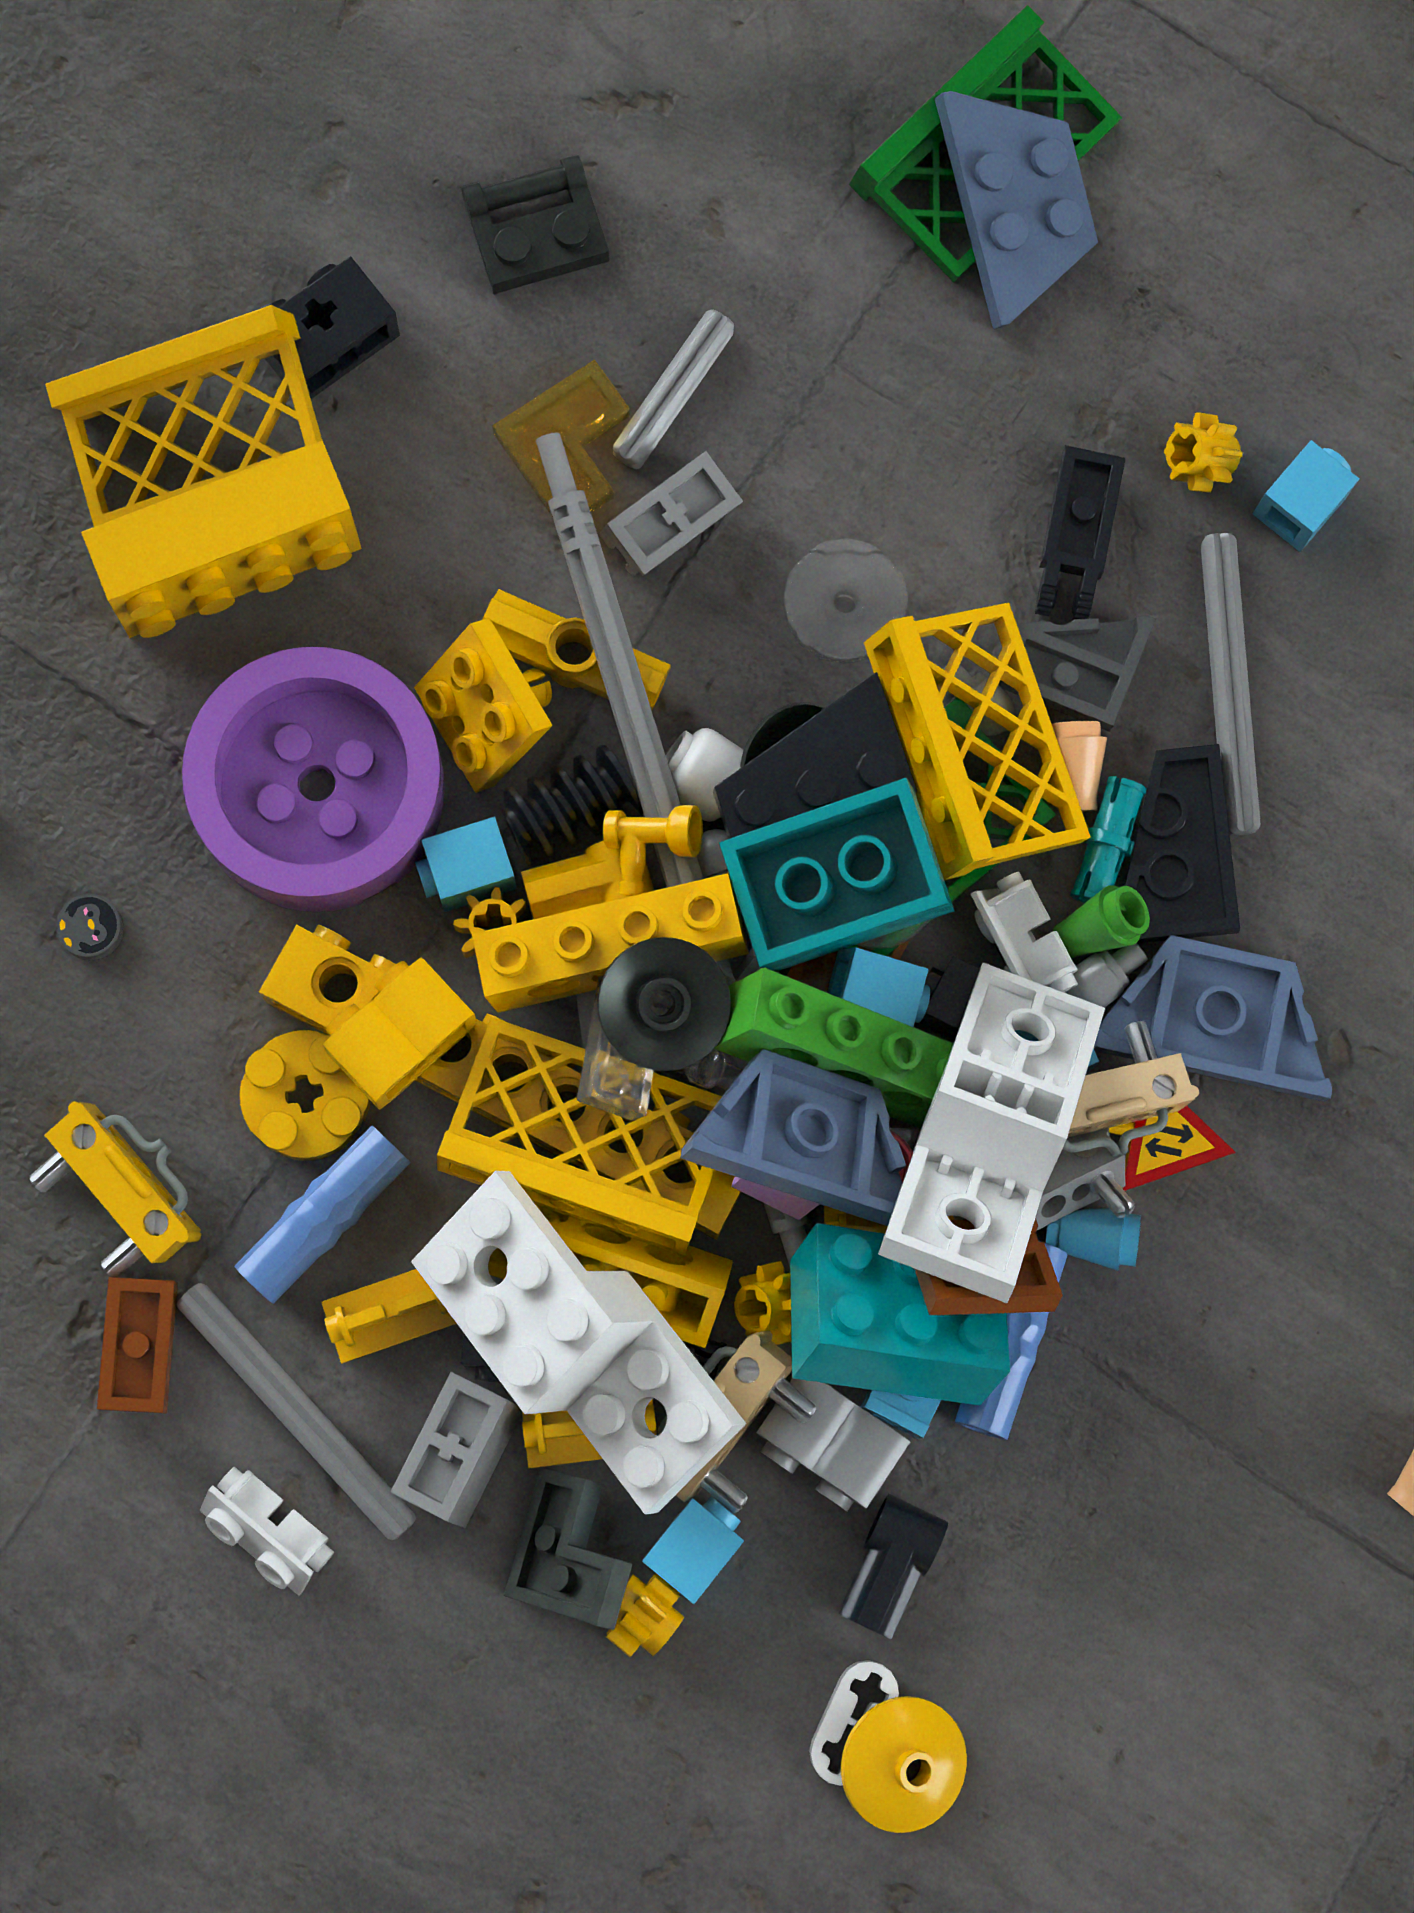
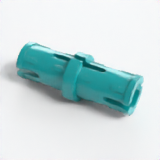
(1109, 837)

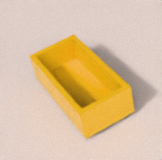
(223, 541)

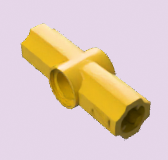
(537, 634)

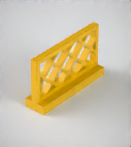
(170, 366)
(938, 745)
(553, 1181)

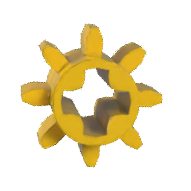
(1203, 452)
(481, 915)
(765, 1302)
(646, 1616)

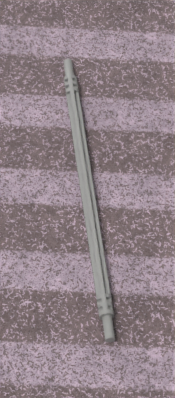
(628, 700)

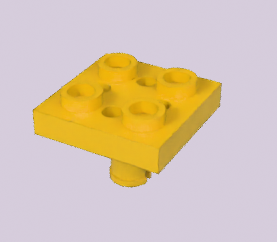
(485, 704)

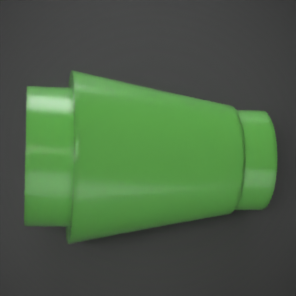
(1105, 922)

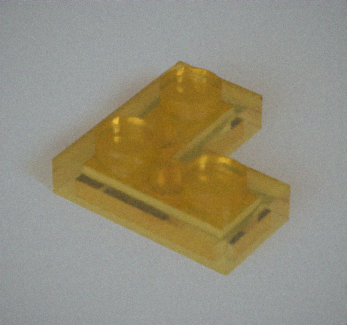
(580, 411)

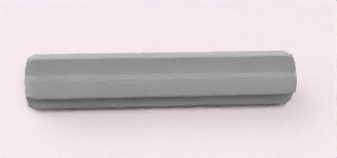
(673, 389)

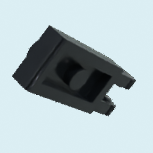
(1079, 526)

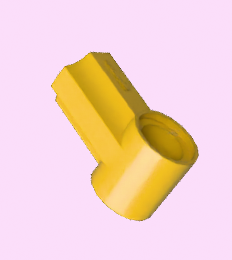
(577, 882)

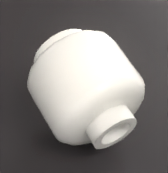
(700, 764)

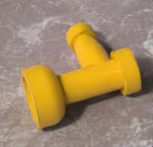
(630, 834)

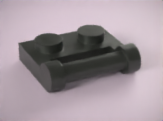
(541, 242)

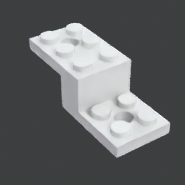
(993, 1133)
(577, 1342)

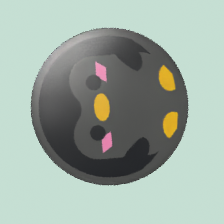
(90, 927)

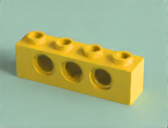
(574, 948)
(681, 1287)

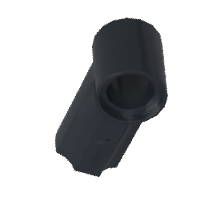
(898, 1551)

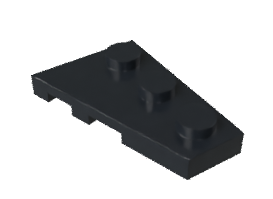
(823, 761)
(1185, 848)

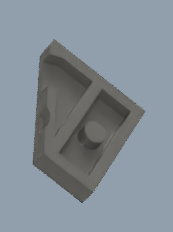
(1085, 664)

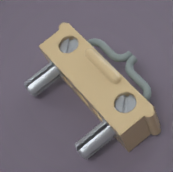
(1131, 1094)
(748, 1382)

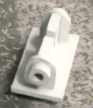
(1008, 922)
(279, 1550)

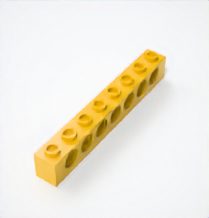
(298, 989)

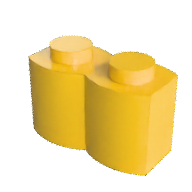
(398, 1031)

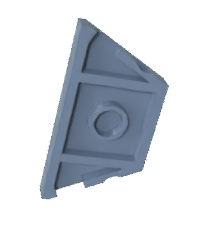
(1017, 198)
(1225, 1014)
(804, 1137)

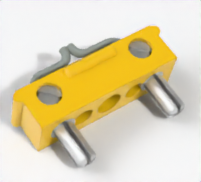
(121, 1183)

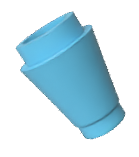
(1097, 1237)

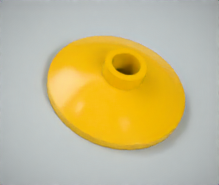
(880, 1753)

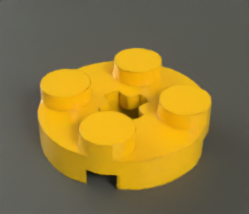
(283, 1125)

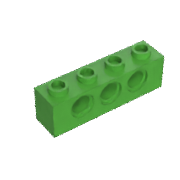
(837, 1037)

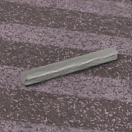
(1230, 681)
(296, 1411)

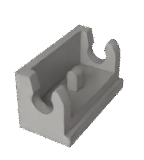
(671, 515)
(457, 1450)

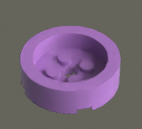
(302, 716)

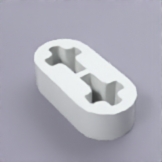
(839, 1713)

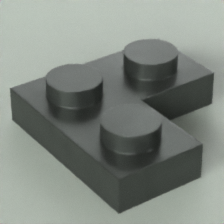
(552, 1557)

